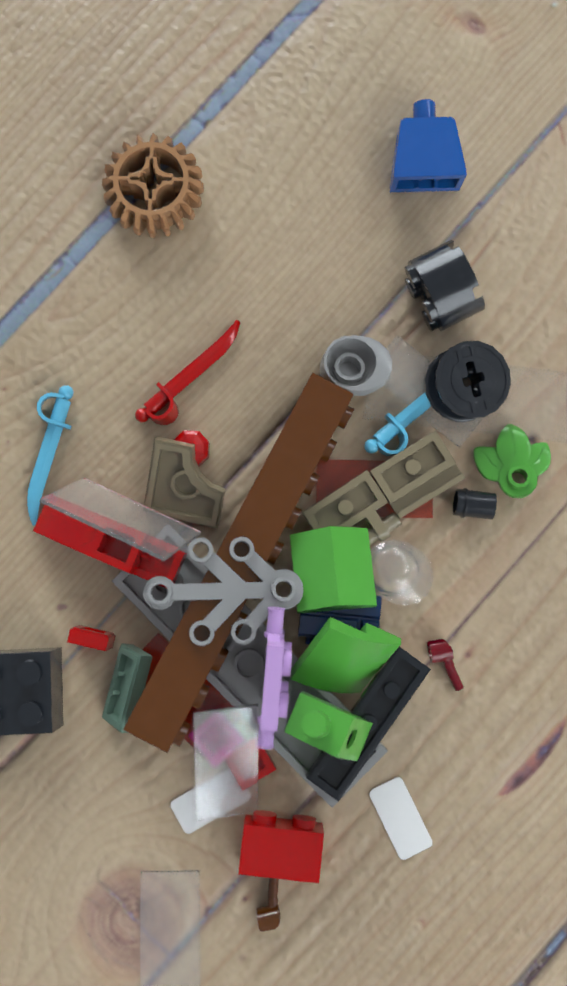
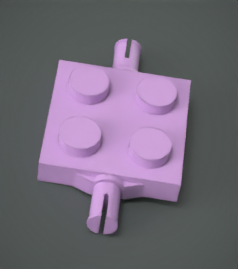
(274, 691)

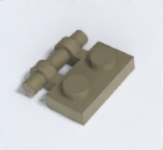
(352, 504)

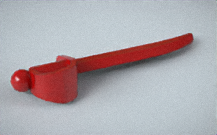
(183, 379)

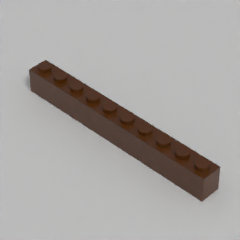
(262, 518)

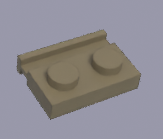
(417, 474)

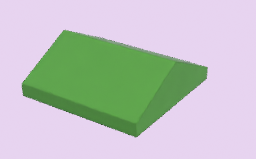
(333, 569)

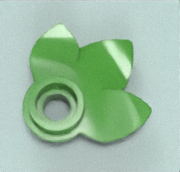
(511, 456)

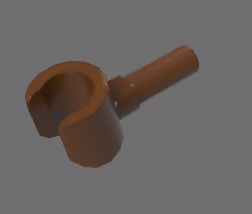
(269, 916)

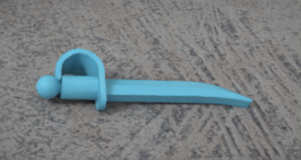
(396, 426)
(49, 446)

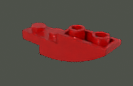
(104, 547)

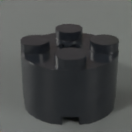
(445, 286)

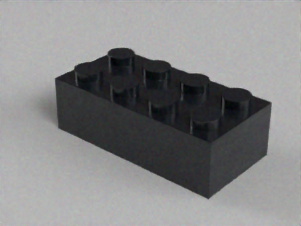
(31, 691)

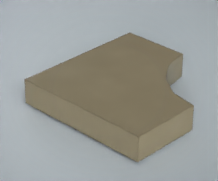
(179, 487)

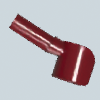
(441, 651)

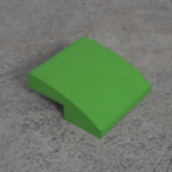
(344, 657)

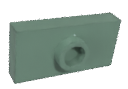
(126, 685)

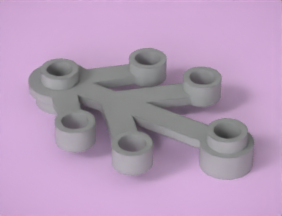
(231, 591)

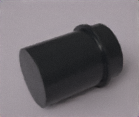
(474, 504)

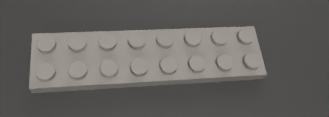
(243, 670)

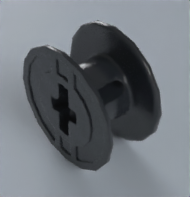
(488, 379)

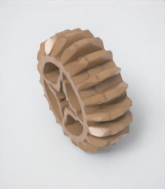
(124, 181)

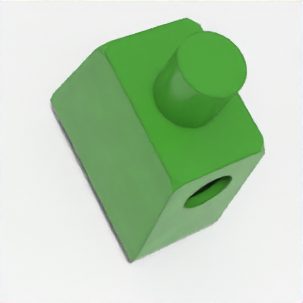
(328, 727)

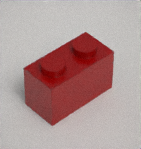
(281, 847)

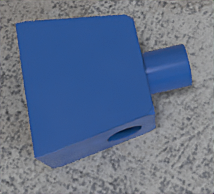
(427, 152)

